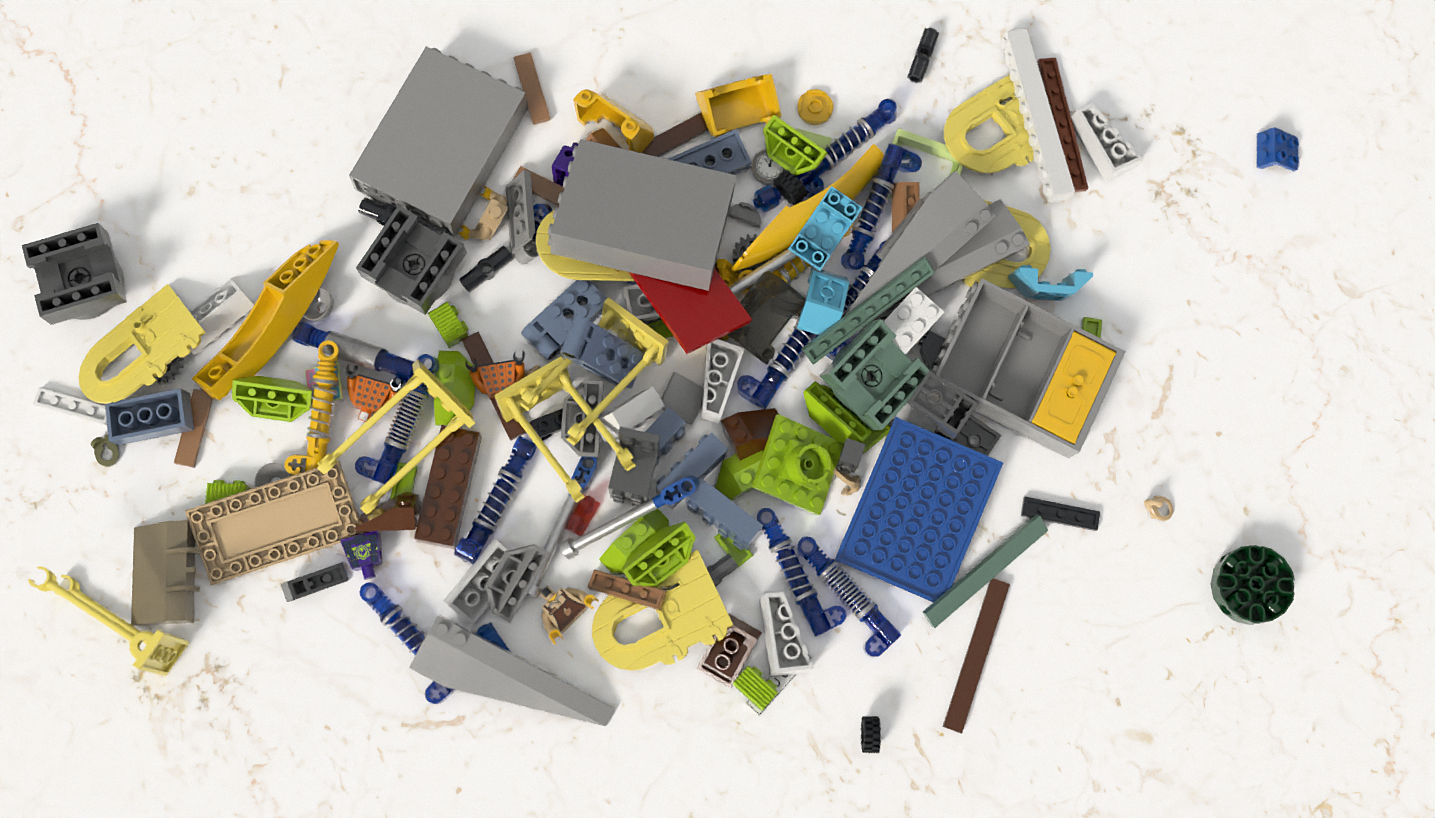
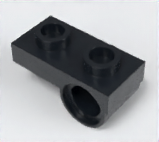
(548, 424)

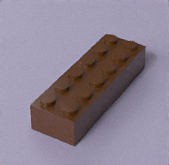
(448, 489)

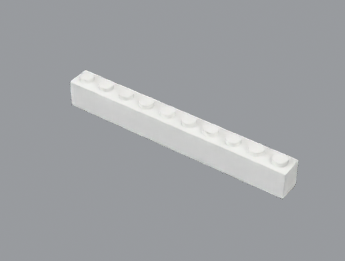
(1037, 116)

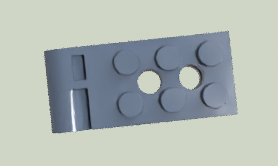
(714, 149)
(551, 326)
(600, 351)

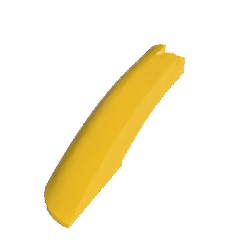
(790, 221)
(271, 319)

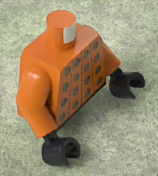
(497, 376)
(369, 393)

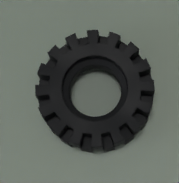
(790, 187)
(870, 734)

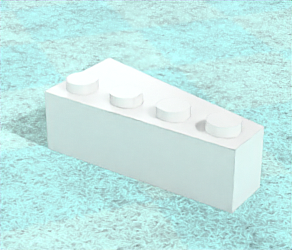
(1103, 143)
(719, 374)
(783, 641)

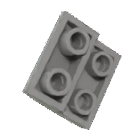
(683, 397)

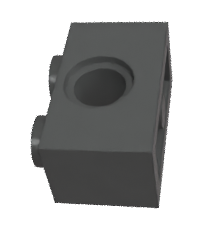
(850, 456)

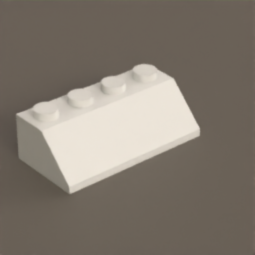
(220, 312)

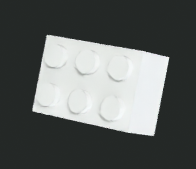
(913, 319)
(632, 412)

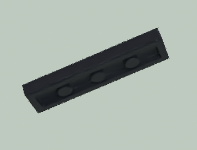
(1060, 513)

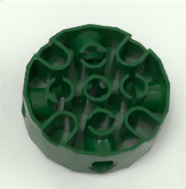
(1271, 590)

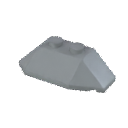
(572, 413)
(514, 578)

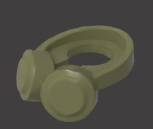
(98, 443)

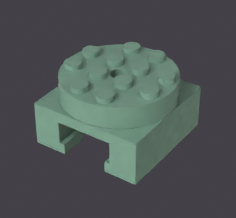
(892, 375)

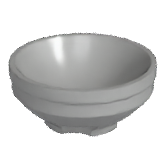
(322, 297)
(268, 472)

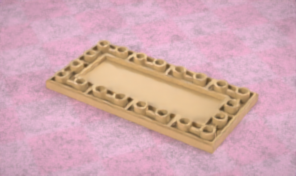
(273, 523)

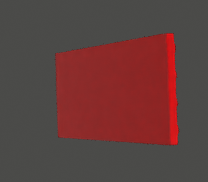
(694, 313)

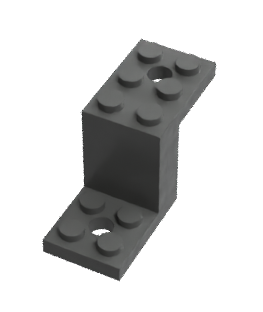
(953, 414)
(634, 484)

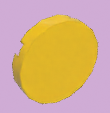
(815, 107)

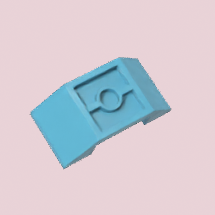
(825, 228)
(1026, 281)
(823, 301)

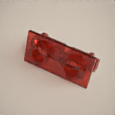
(582, 515)

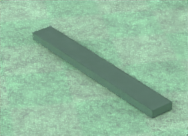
(868, 310)
(985, 571)

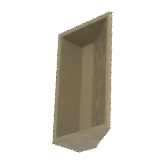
(163, 574)

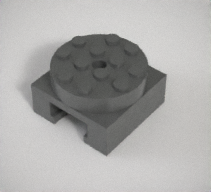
(405, 244)
(61, 265)

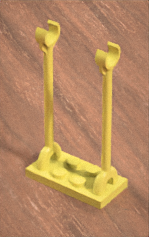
(627, 328)
(436, 389)
(510, 406)
(161, 648)

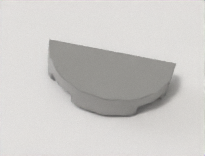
(745, 213)

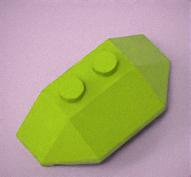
(791, 148)
(457, 380)
(272, 397)
(833, 416)
(738, 476)
(634, 536)
(659, 556)

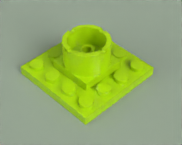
(797, 465)

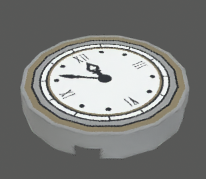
(765, 169)

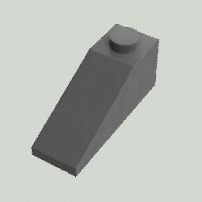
(314, 582)

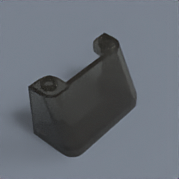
(770, 305)

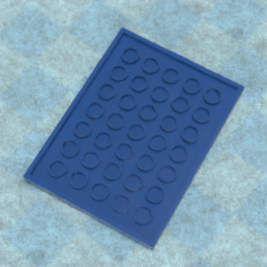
(918, 510)

